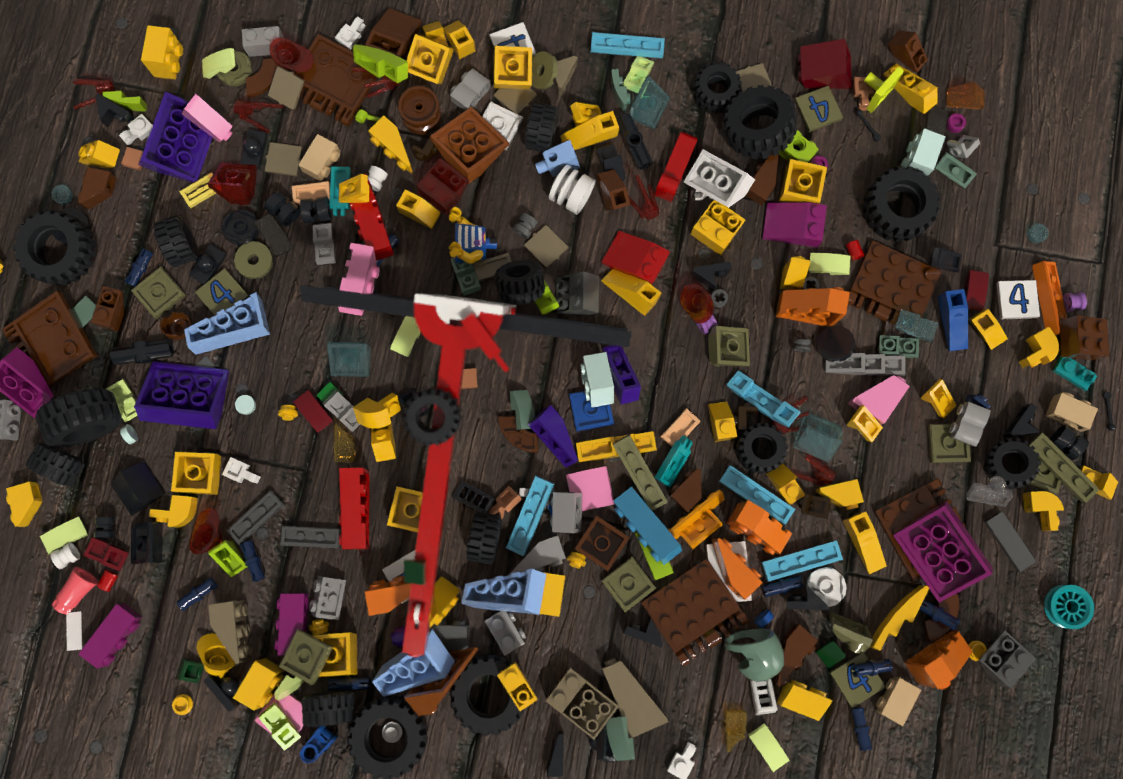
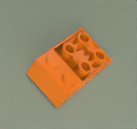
(735, 573)
(385, 596)

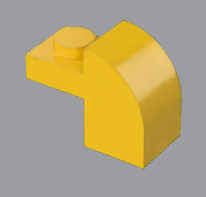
(1044, 346)
(377, 414)
(1047, 505)
(180, 514)

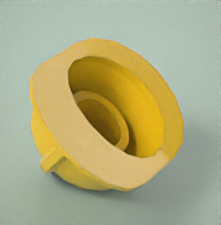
(214, 655)

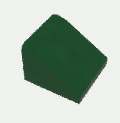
(415, 571)
(830, 653)
(189, 670)

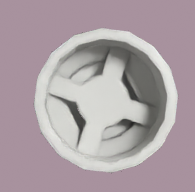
(376, 176)
(67, 554)

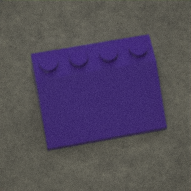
(174, 142)
(182, 395)

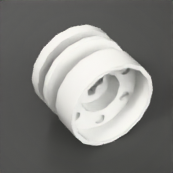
(568, 187)

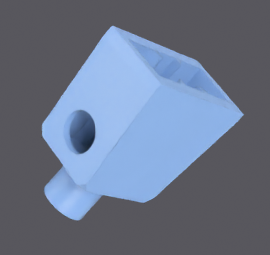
(558, 158)

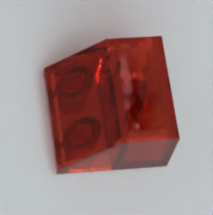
(442, 186)

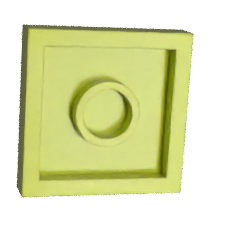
(882, 88)

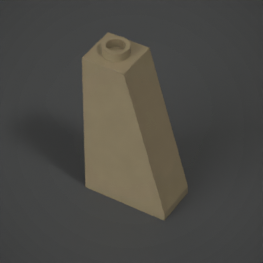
(632, 699)

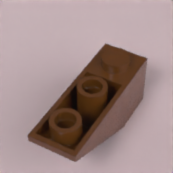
(764, 180)
(796, 646)

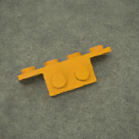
(700, 522)

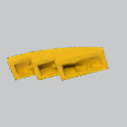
(604, 449)
(904, 611)

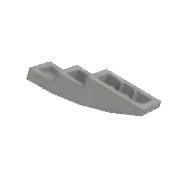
(868, 365)

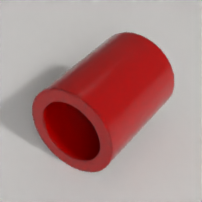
(855, 250)
(107, 580)

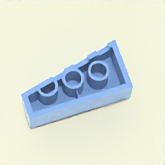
(230, 326)
(509, 593)
(408, 672)

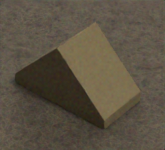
(565, 71)

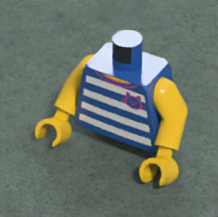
(470, 240)

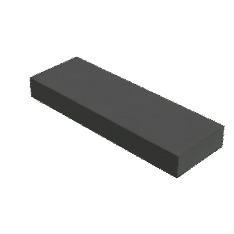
(255, 517)
(310, 537)
(1010, 541)

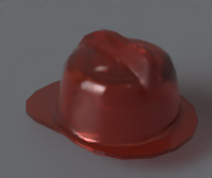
(290, 55)
(697, 302)
(206, 532)

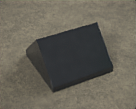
(137, 487)
(146, 543)

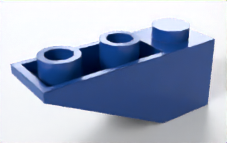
(954, 318)

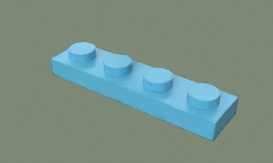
(627, 45)
(757, 494)
(530, 515)
(801, 560)

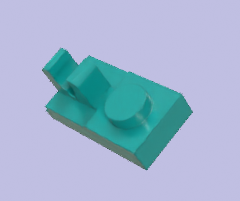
(1074, 373)

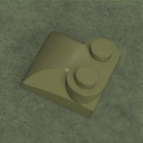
(729, 346)
(851, 632)

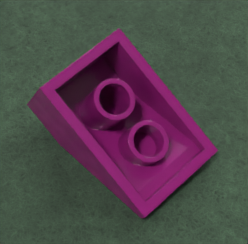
(795, 223)
(23, 382)

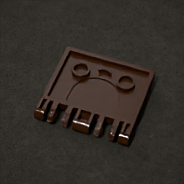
(334, 81)
(892, 283)
(51, 338)
(906, 510)
(692, 608)

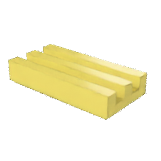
(192, 200)

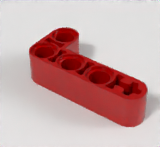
(676, 167)

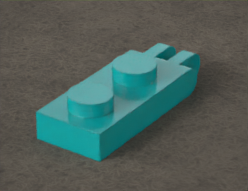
(338, 175)
(674, 461)

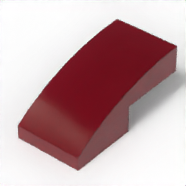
(976, 289)
(313, 411)
(106, 554)

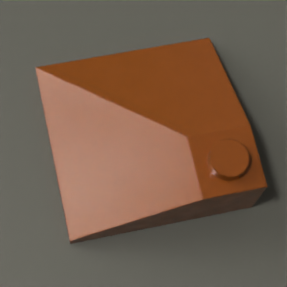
(469, 144)
(427, 696)

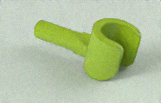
(361, 116)

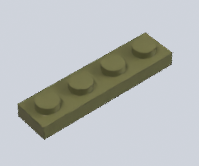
(1063, 468)
(640, 472)

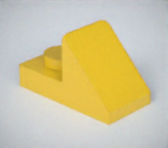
(435, 32)
(584, 112)
(354, 190)
(940, 399)
(865, 423)
(1105, 481)
(785, 483)

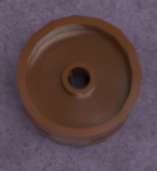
(419, 110)

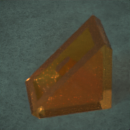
(966, 96)

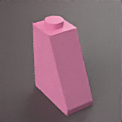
(207, 119)
(882, 398)

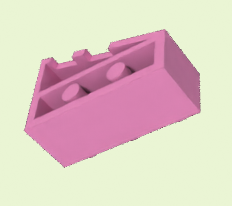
(360, 273)

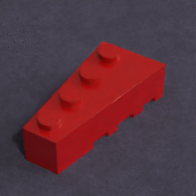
(372, 226)
(354, 508)

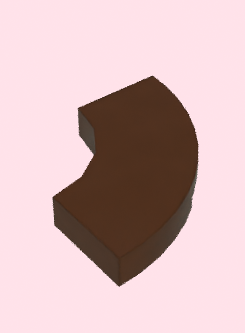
(261, 80)
(520, 439)
(937, 629)

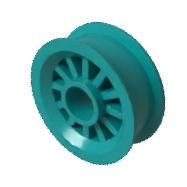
(1069, 619)

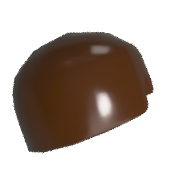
(174, 325)

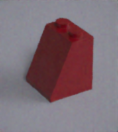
(826, 65)

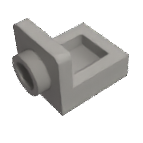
(964, 146)

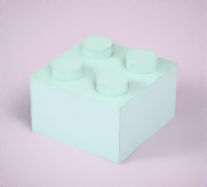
(924, 151)
(597, 379)

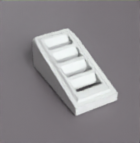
(772, 708)

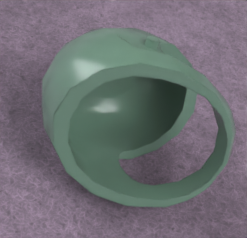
(763, 657)

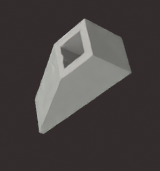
(542, 554)

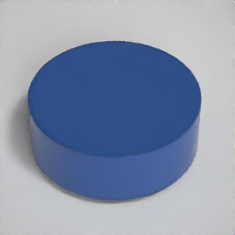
(764, 618)

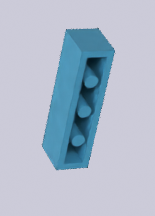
(647, 525)

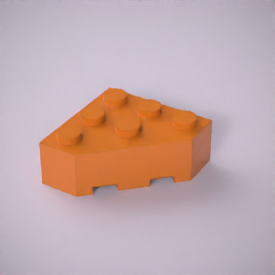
(813, 305)
(759, 529)
(940, 661)

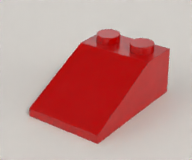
(636, 257)

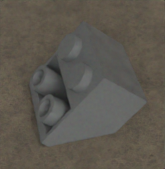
(577, 294)
(454, 635)
(1006, 660)

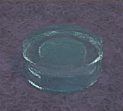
(62, 194)
(1037, 233)

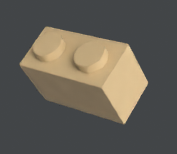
(319, 158)
(1072, 412)
(897, 700)

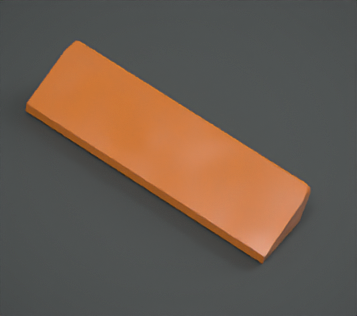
(1049, 294)

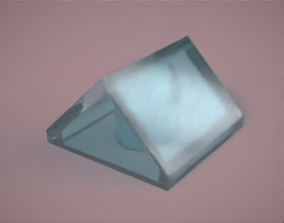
(649, 103)
(349, 359)
(818, 437)

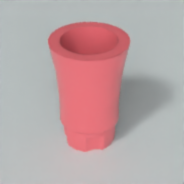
(74, 590)

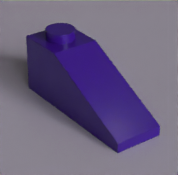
(624, 379)
(553, 432)

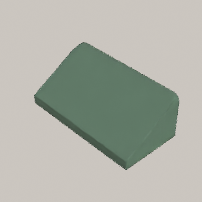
(955, 170)
(84, 311)

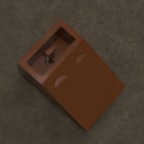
(394, 33)

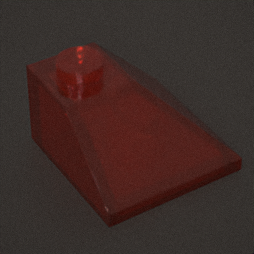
(234, 182)

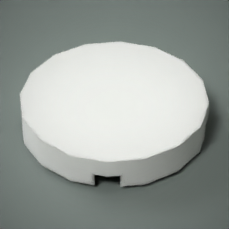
(829, 584)

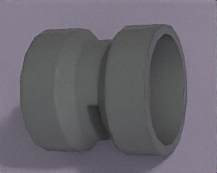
(524, 226)

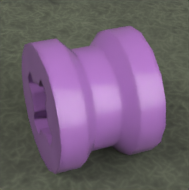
(1075, 301)
(704, 327)

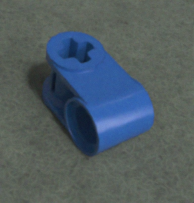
(320, 741)

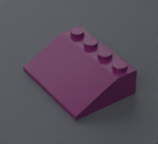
(943, 552)

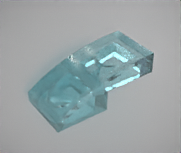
(916, 326)

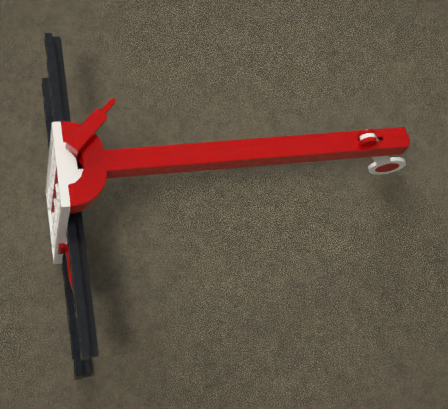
(456, 326)

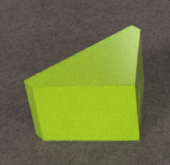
(228, 557)

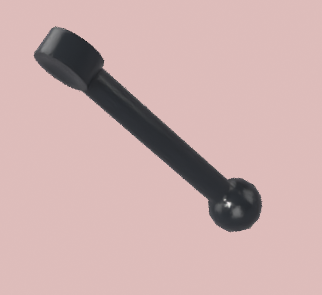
(876, 137)
(1107, 395)

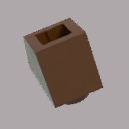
(908, 50)
(96, 187)
(612, 190)
(109, 309)
(689, 491)

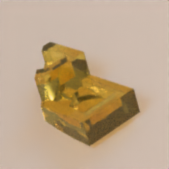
(343, 445)
(734, 727)

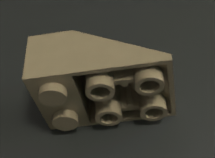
(230, 626)
(582, 703)

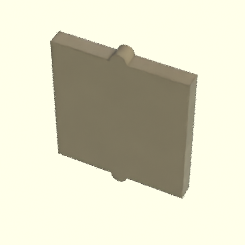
(754, 76)
(286, 87)
(515, 99)
(283, 159)
(546, 246)

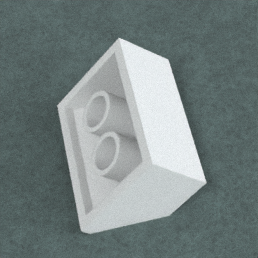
(719, 179)

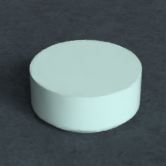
(245, 404)
(129, 434)

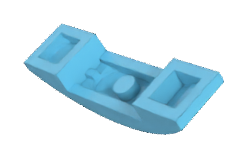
(758, 397)

